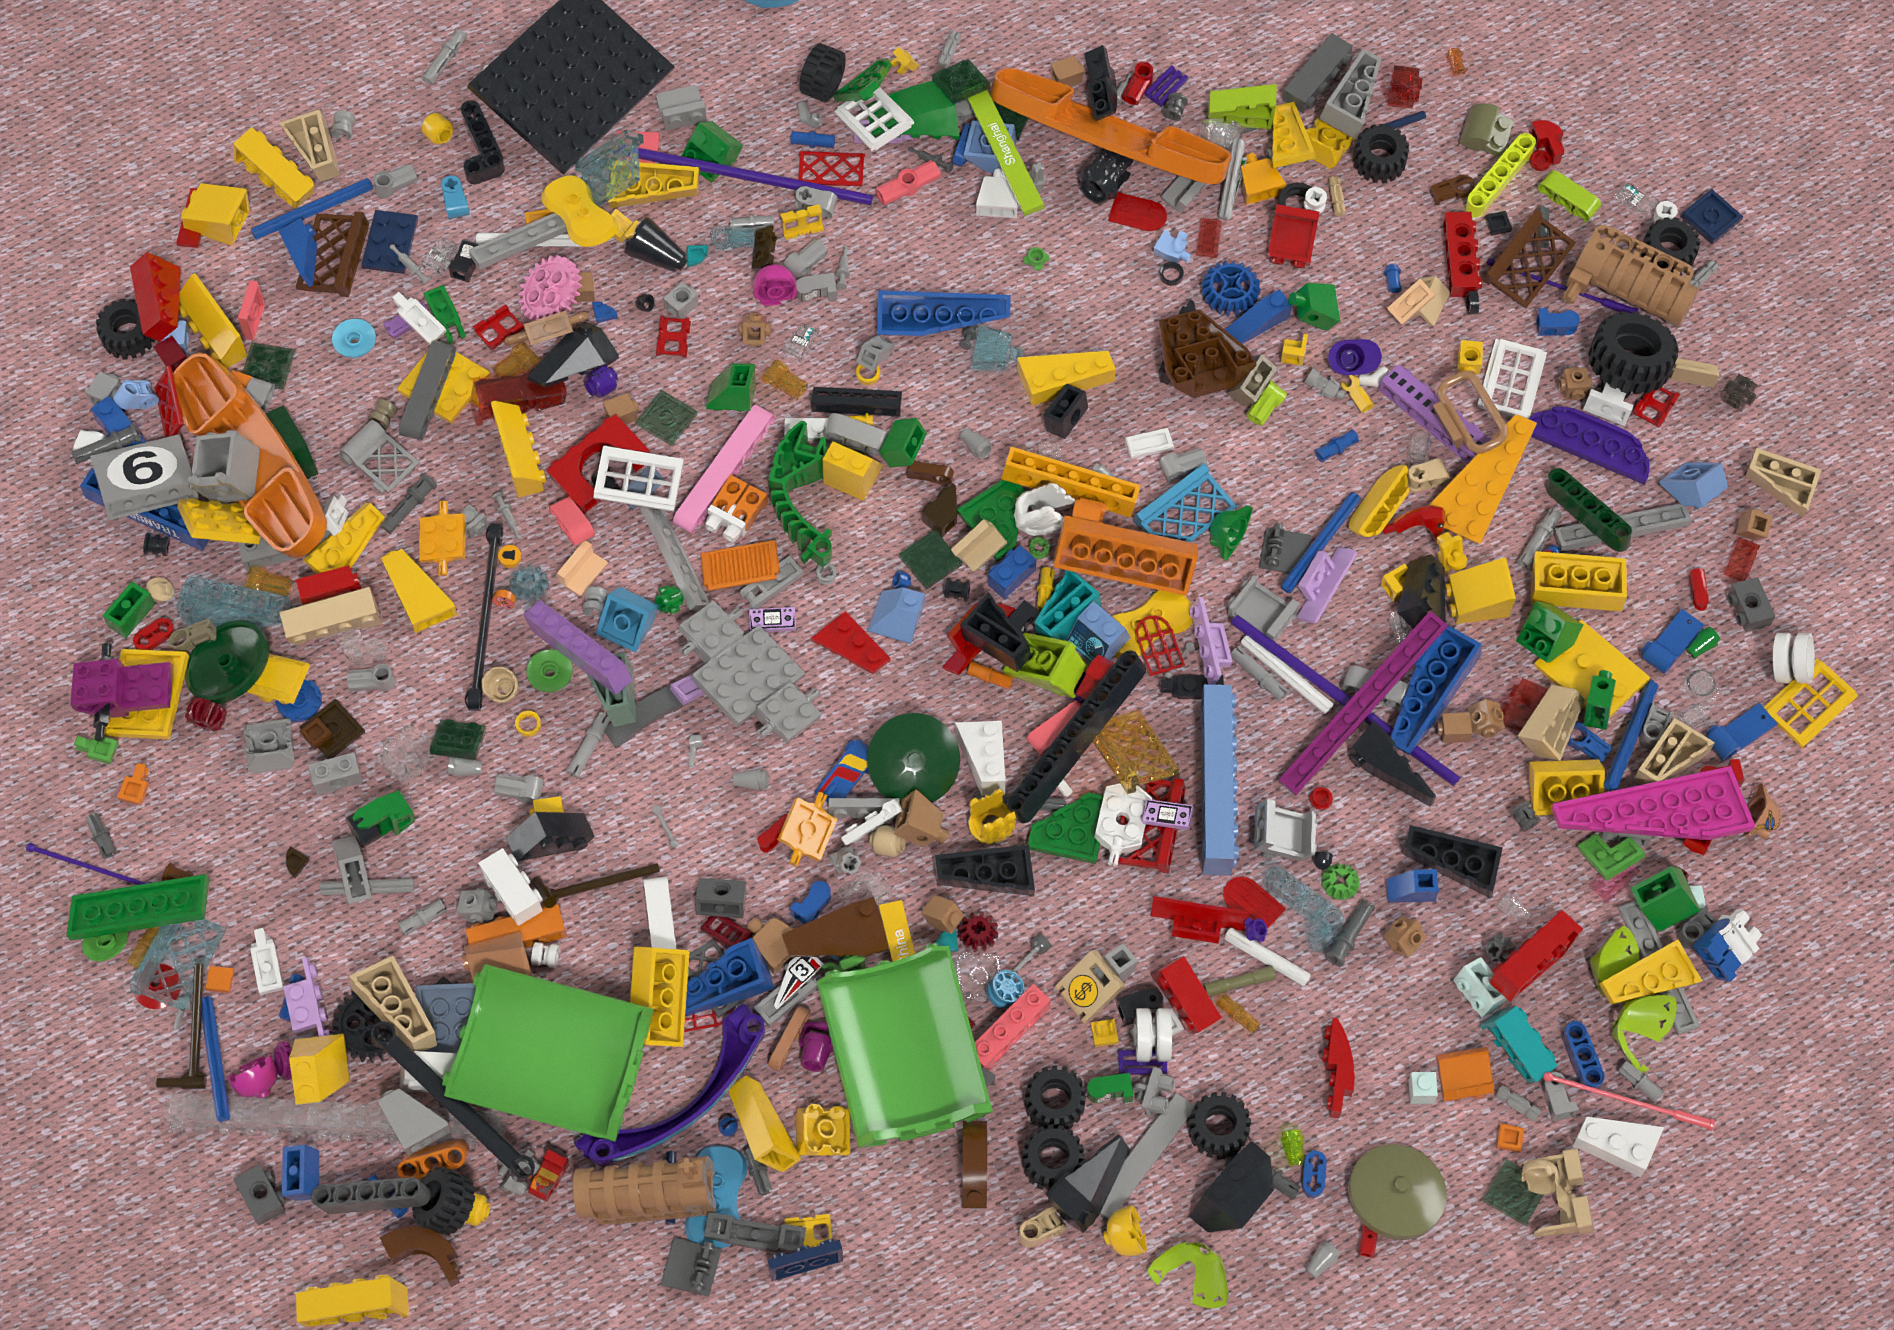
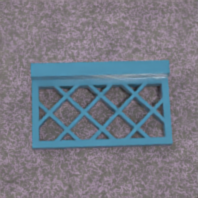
(1178, 493)

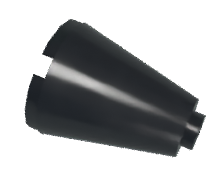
(655, 247)

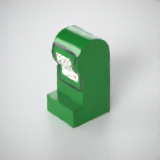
(1110, 1087)

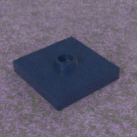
(1712, 216)

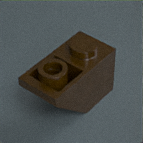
(942, 512)

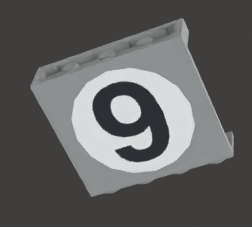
(143, 477)

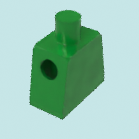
(1316, 305)
(1601, 696)

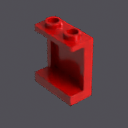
(1293, 236)

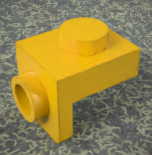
(626, 228)

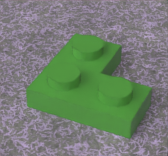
(1609, 860)

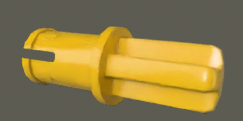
(1045, 587)

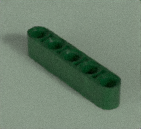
(1589, 510)

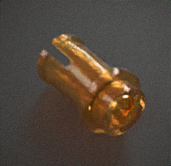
(1455, 55)

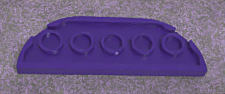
(1592, 441)

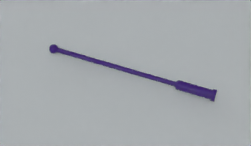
(1604, 302)
(31, 848)

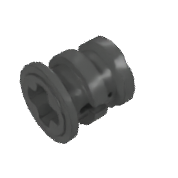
(1176, 107)
(1525, 816)

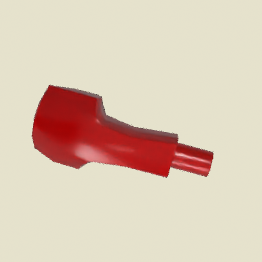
(1428, 516)

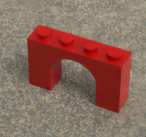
(568, 470)

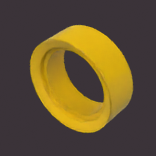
(867, 381)
(528, 714)

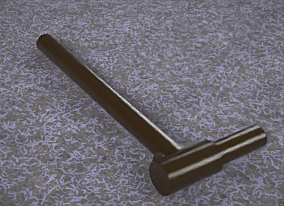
(551, 896)
(193, 1078)

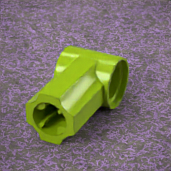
(1269, 399)

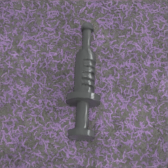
(937, 159)
(968, 333)

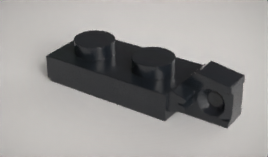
(1186, 686)

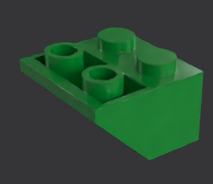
(712, 145)
(733, 388)
(1548, 631)
(1666, 898)

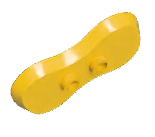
(584, 220)
(1170, 606)

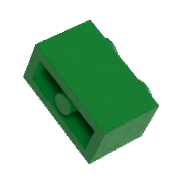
(903, 442)
(128, 609)

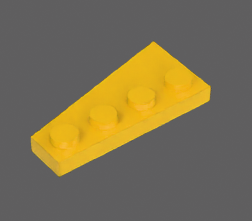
(1290, 137)
(349, 543)
(1654, 974)

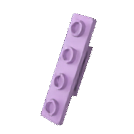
(1322, 581)
(1212, 642)
(304, 1002)

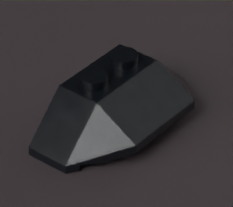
(1236, 1192)

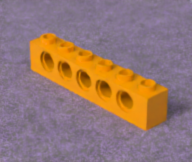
(1037, 470)

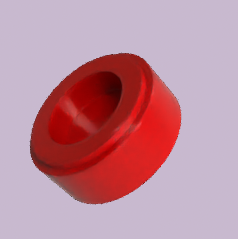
(1540, 160)

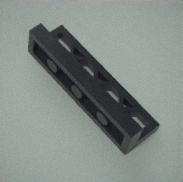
(856, 405)

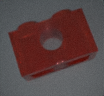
(1404, 87)
(1524, 693)

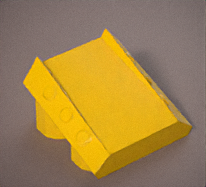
(1328, 143)
(280, 680)
(822, 1130)

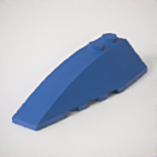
(935, 312)
(1433, 686)

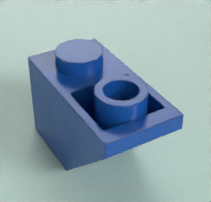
(1413, 886)

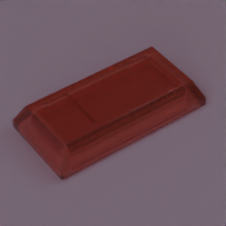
(1208, 238)
(1742, 559)

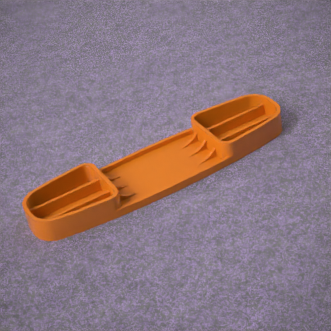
(1053, 106)
(283, 501)

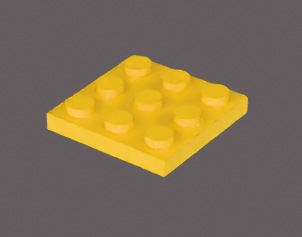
(457, 388)
(217, 521)

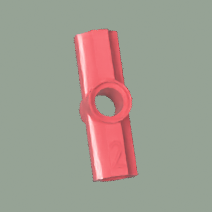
(898, 187)

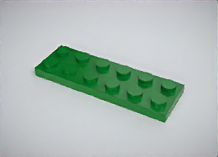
(138, 907)

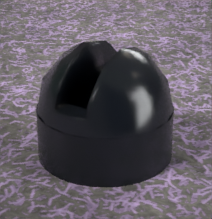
(647, 298)
(1322, 860)

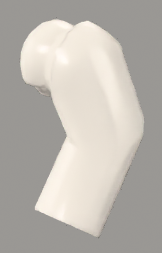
(1374, 379)

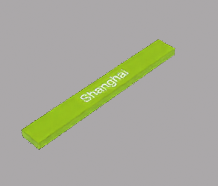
(1006, 153)

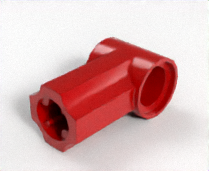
(1138, 84)

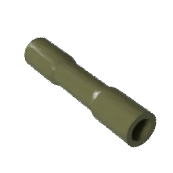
(1254, 977)

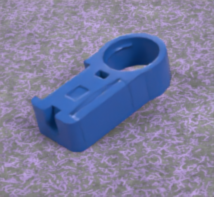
(959, 154)
(1591, 745)

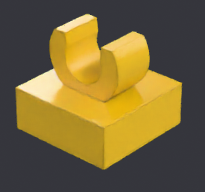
(905, 60)
(1104, 1033)

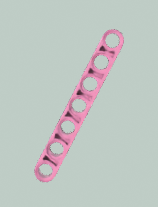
(727, 462)

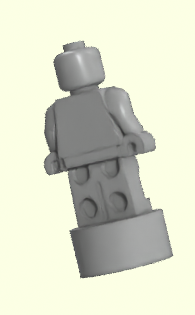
(1329, 388)

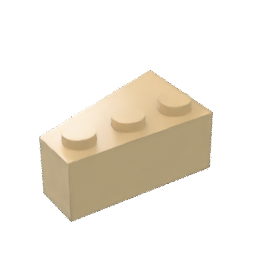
(1784, 479)
(1552, 722)
(1673, 753)

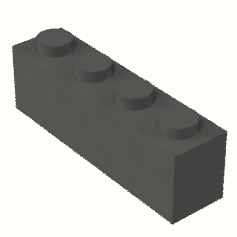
(1318, 72)

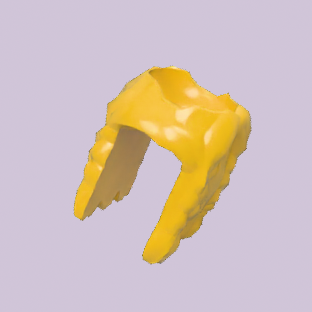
(989, 806)

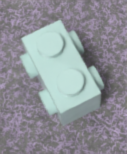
(1475, 985)

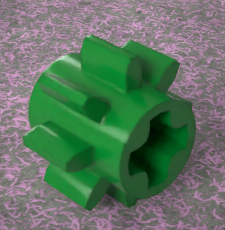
(669, 599)

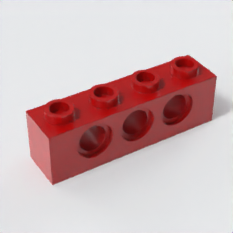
(1461, 224)

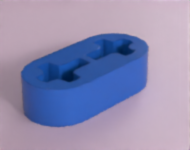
(1308, 1174)

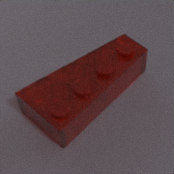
(515, 391)

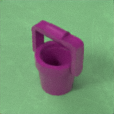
(815, 1046)

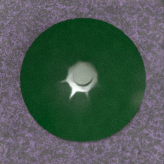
(229, 664)
(913, 755)

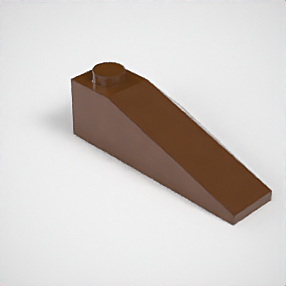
(846, 931)

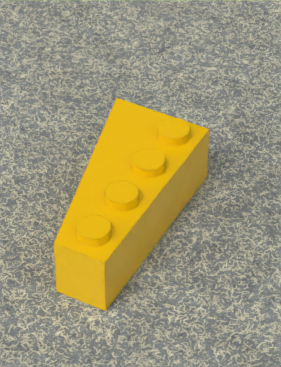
(352, 1301)

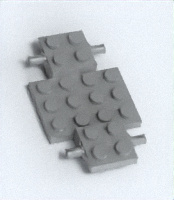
(748, 674)

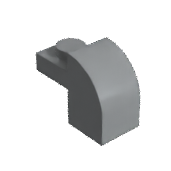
(1121, 962)

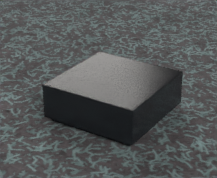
(1498, 223)

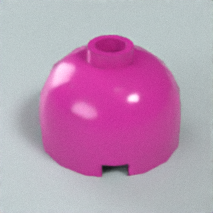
(774, 285)
(255, 1078)

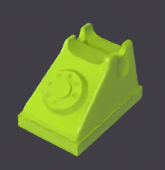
(1052, 665)

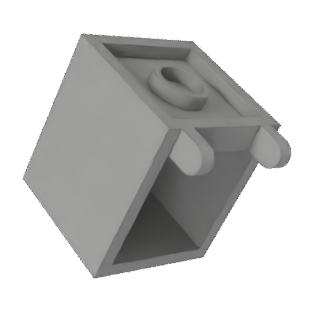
(224, 467)

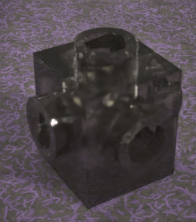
(1740, 392)

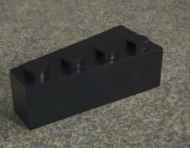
(1458, 858)
(988, 870)

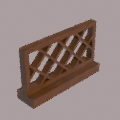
(1518, 244)
(350, 253)

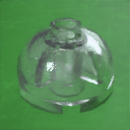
(1220, 133)

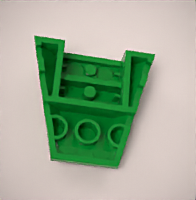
(928, 108)

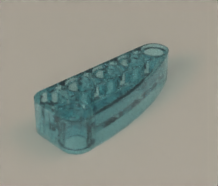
(224, 608)

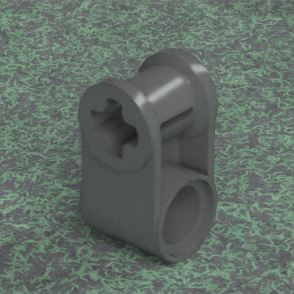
(1697, 927)

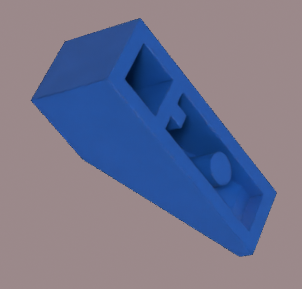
(301, 247)
(1261, 317)
(112, 418)

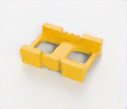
(802, 227)
(809, 1224)

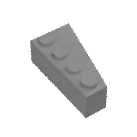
(1351, 98)

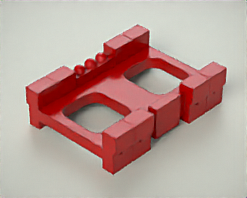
(494, 323)
(680, 337)
(1662, 408)

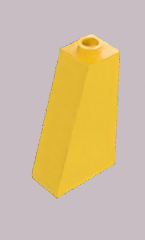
(419, 595)
(762, 1125)

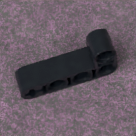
(486, 156)

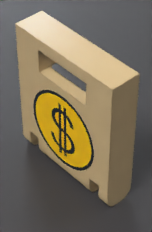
(1085, 991)

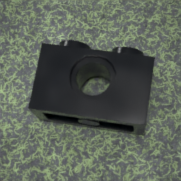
(1065, 411)

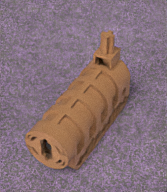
(1632, 276)
(645, 1191)

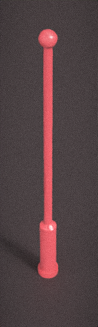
(1677, 1114)

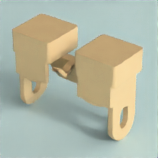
(1575, 1210)

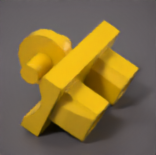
(1451, 552)

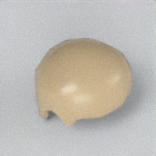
(500, 677)
(1540, 1176)

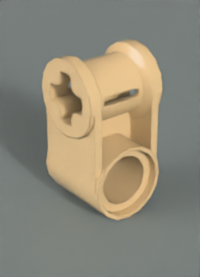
(1427, 475)
(1045, 1225)

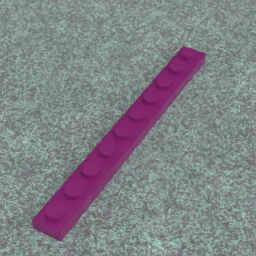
(1362, 703)

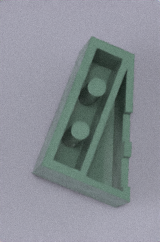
(619, 707)

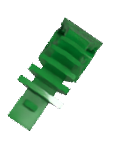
(794, 467)

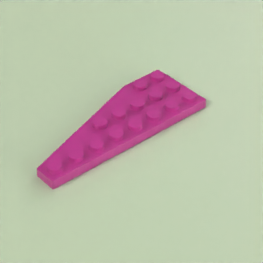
(1687, 806)

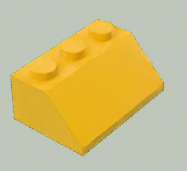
(1563, 781)

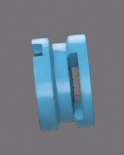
(1004, 990)

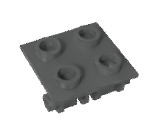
(1283, 549)
(691, 1266)

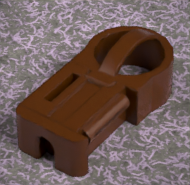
(1449, 188)
(930, 472)

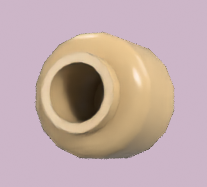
(887, 843)

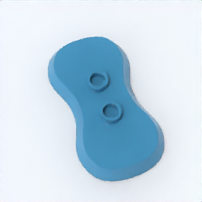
(730, 1173)

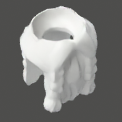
(1042, 517)

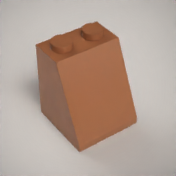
(501, 952)

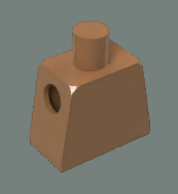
(920, 821)
(770, 942)

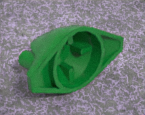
(1228, 526)

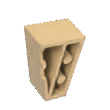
(314, 142)

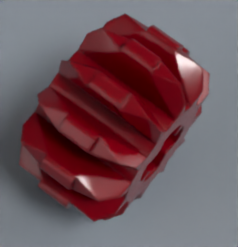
(206, 714)
(985, 937)

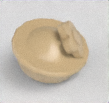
(160, 589)

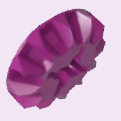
(281, 1059)

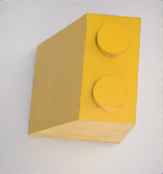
(217, 212)
(849, 471)
(1481, 592)
(318, 1067)

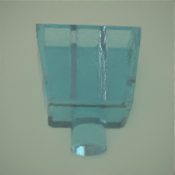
(994, 350)

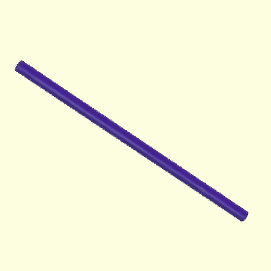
(750, 175)
(1337, 694)

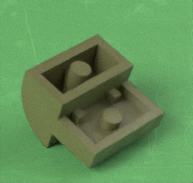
(1486, 129)

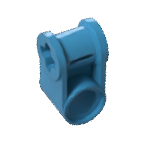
(454, 199)

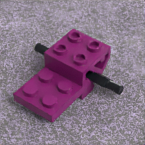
(114, 690)

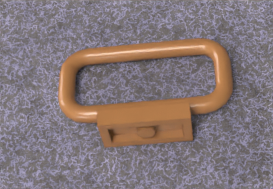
(547, 328)
(1452, 422)

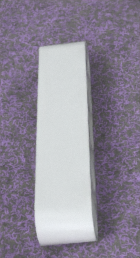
(659, 913)

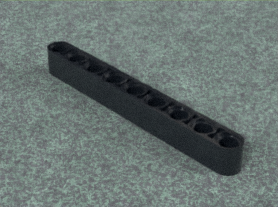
(1076, 737)

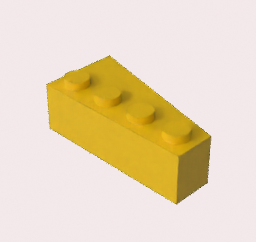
(272, 168)
(658, 183)
(1048, 374)

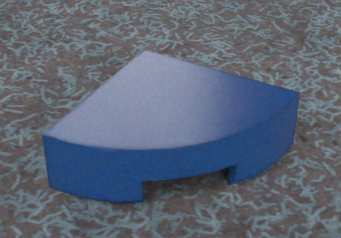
(603, 312)

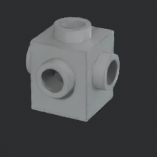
(477, 905)

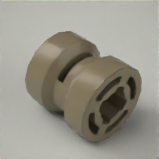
(383, 412)

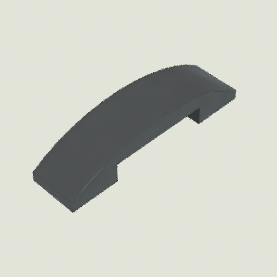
(647, 712)
(754, 1234)

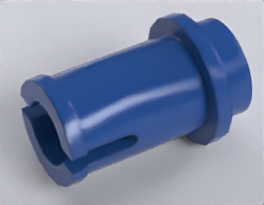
(1393, 278)

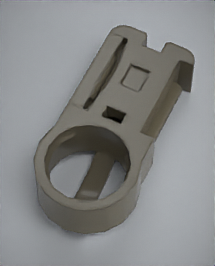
(194, 634)

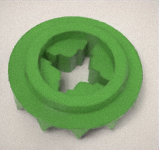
(1339, 890)

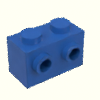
(1011, 572)
(299, 1172)

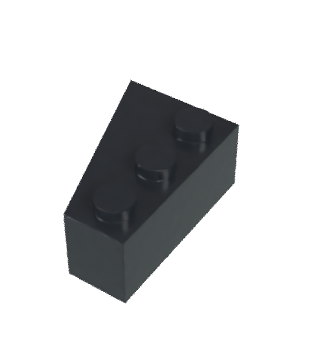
(1423, 591)
(995, 634)
(550, 835)

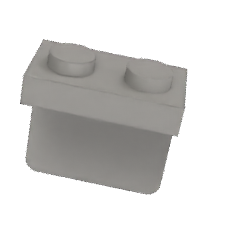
(681, 107)

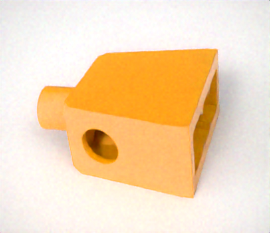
(1260, 180)

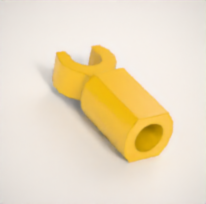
(1358, 394)

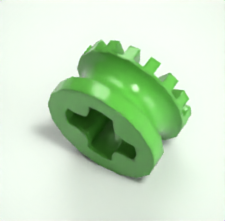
(1040, 541)

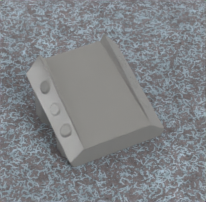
(269, 746)

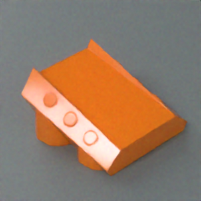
(1465, 1074)

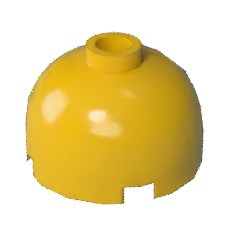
(1125, 1232)

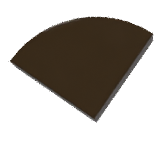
(295, 861)

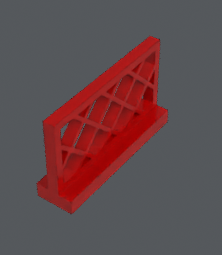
(1167, 835)

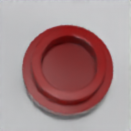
(1321, 798)

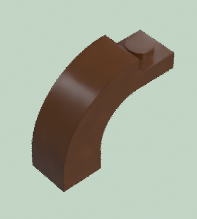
(974, 1165)
(419, 1240)

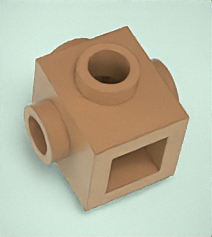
(751, 336)
(1575, 383)
(1486, 718)
(1405, 936)

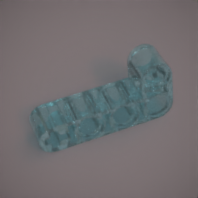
(1301, 903)

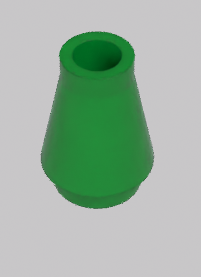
(1703, 642)

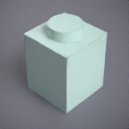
(1422, 1087)

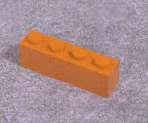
(541, 928)

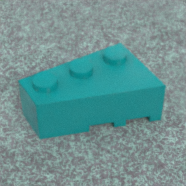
(1065, 606)
(1520, 1043)

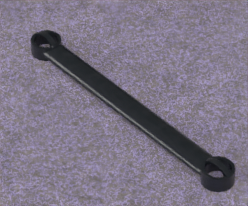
(475, 694)
(459, 1109)

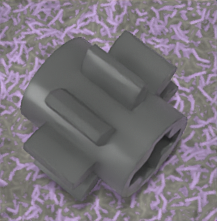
(1499, 948)

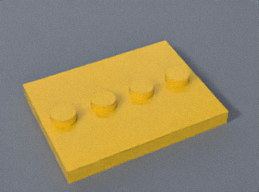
(1588, 657)
(154, 722)

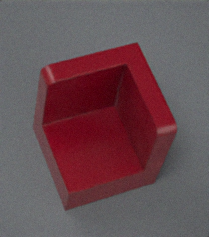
(170, 353)

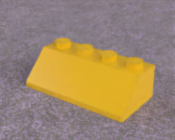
(210, 323)
(518, 448)
(1579, 581)
(661, 984)

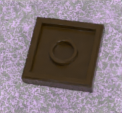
(342, 726)

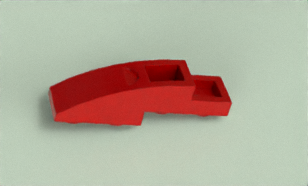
(1338, 1059)

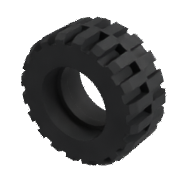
(1630, 371)

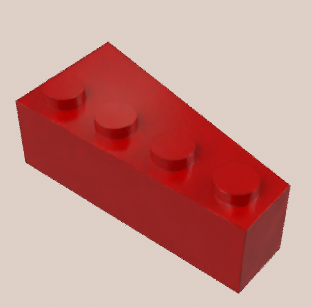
(156, 294)
(1535, 956)

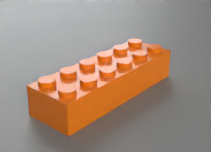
(1125, 555)

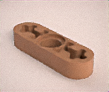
(791, 1033)

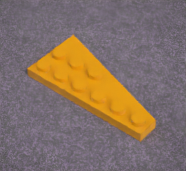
(1479, 488)

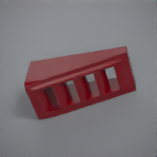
(741, 933)

